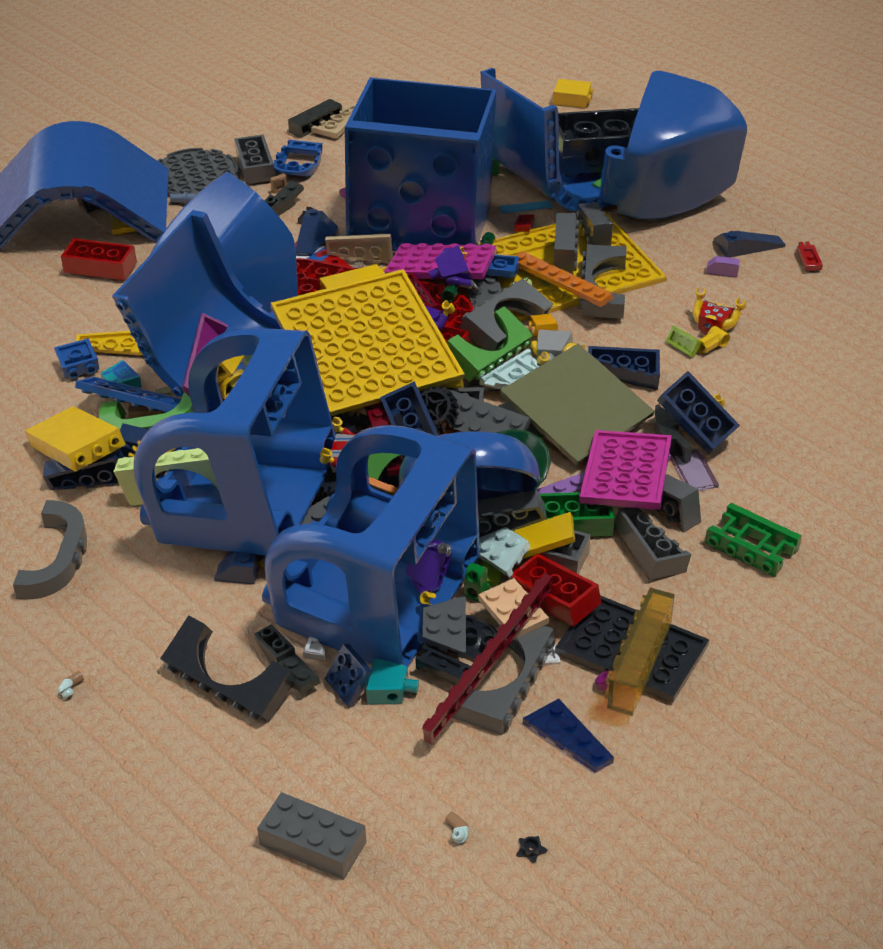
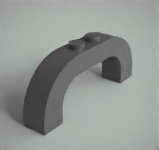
(58, 574)

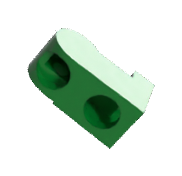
(475, 579)

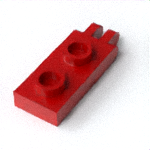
(809, 256)

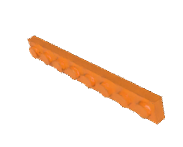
(564, 279)

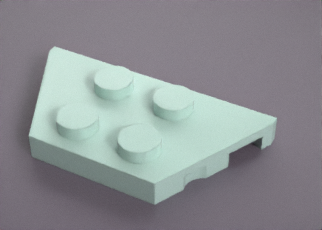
(510, 371)
(503, 549)

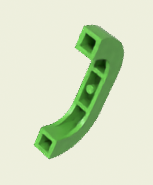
(114, 414)

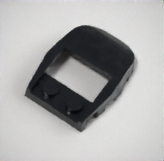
(477, 635)

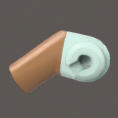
(68, 682)
(461, 827)

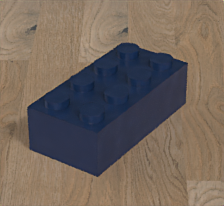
(408, 409)
(698, 412)

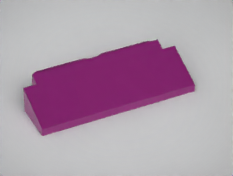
(206, 330)

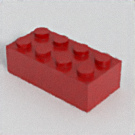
(99, 259)
(571, 593)

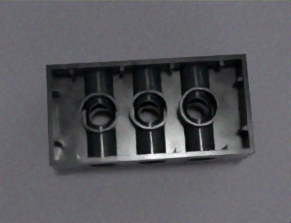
(587, 136)

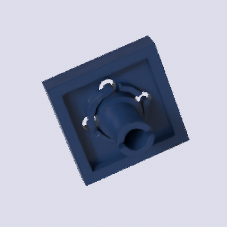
(353, 675)

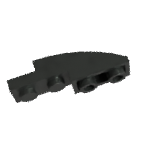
(285, 198)
(666, 425)
(281, 651)

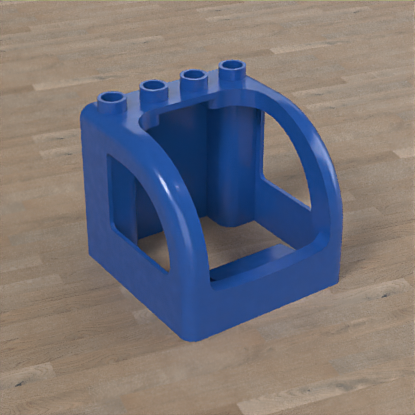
(259, 457)
(341, 572)

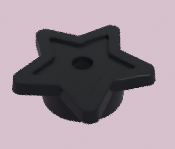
(531, 842)

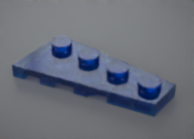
(570, 734)

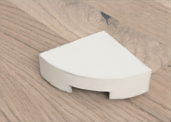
(314, 649)

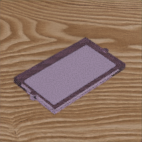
(695, 472)

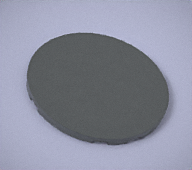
(196, 168)

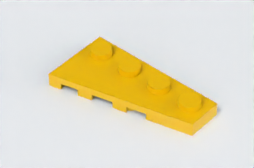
(112, 342)

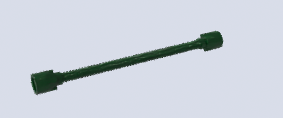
(450, 292)

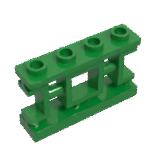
(758, 528)

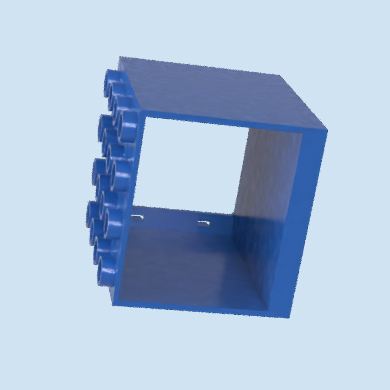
(419, 162)

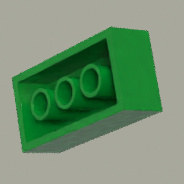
(587, 518)

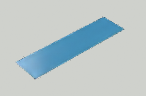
(526, 206)

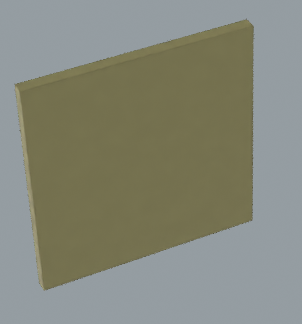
(573, 399)

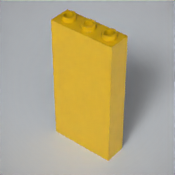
(74, 438)

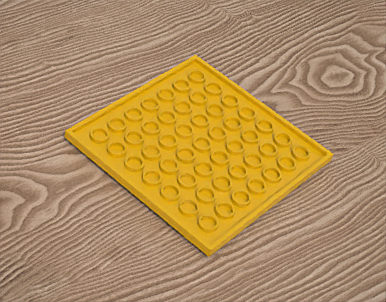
(370, 339)

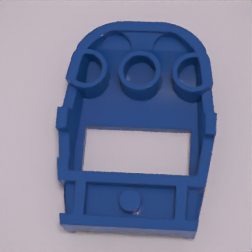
(293, 167)

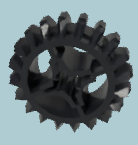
(445, 403)

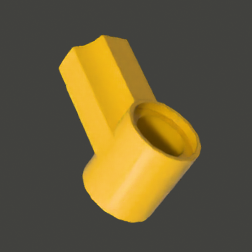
(714, 338)

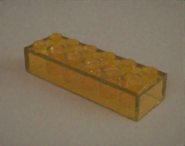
(639, 651)

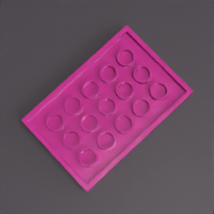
(421, 258)
(626, 469)

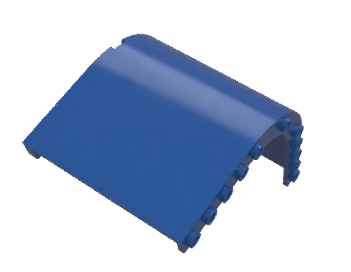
(529, 146)
(85, 164)
(173, 288)

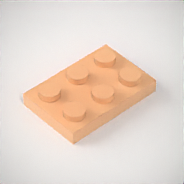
(506, 597)

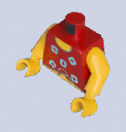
(714, 314)

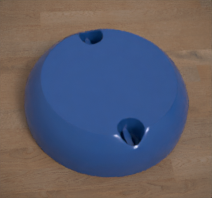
(502, 463)

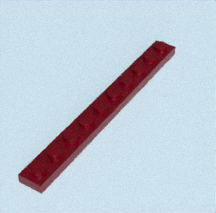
(483, 663)

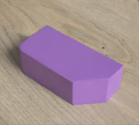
(723, 266)

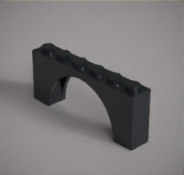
(258, 696)

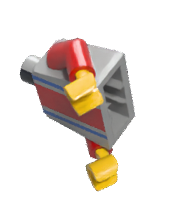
(339, 442)

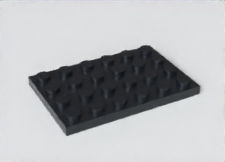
(600, 635)

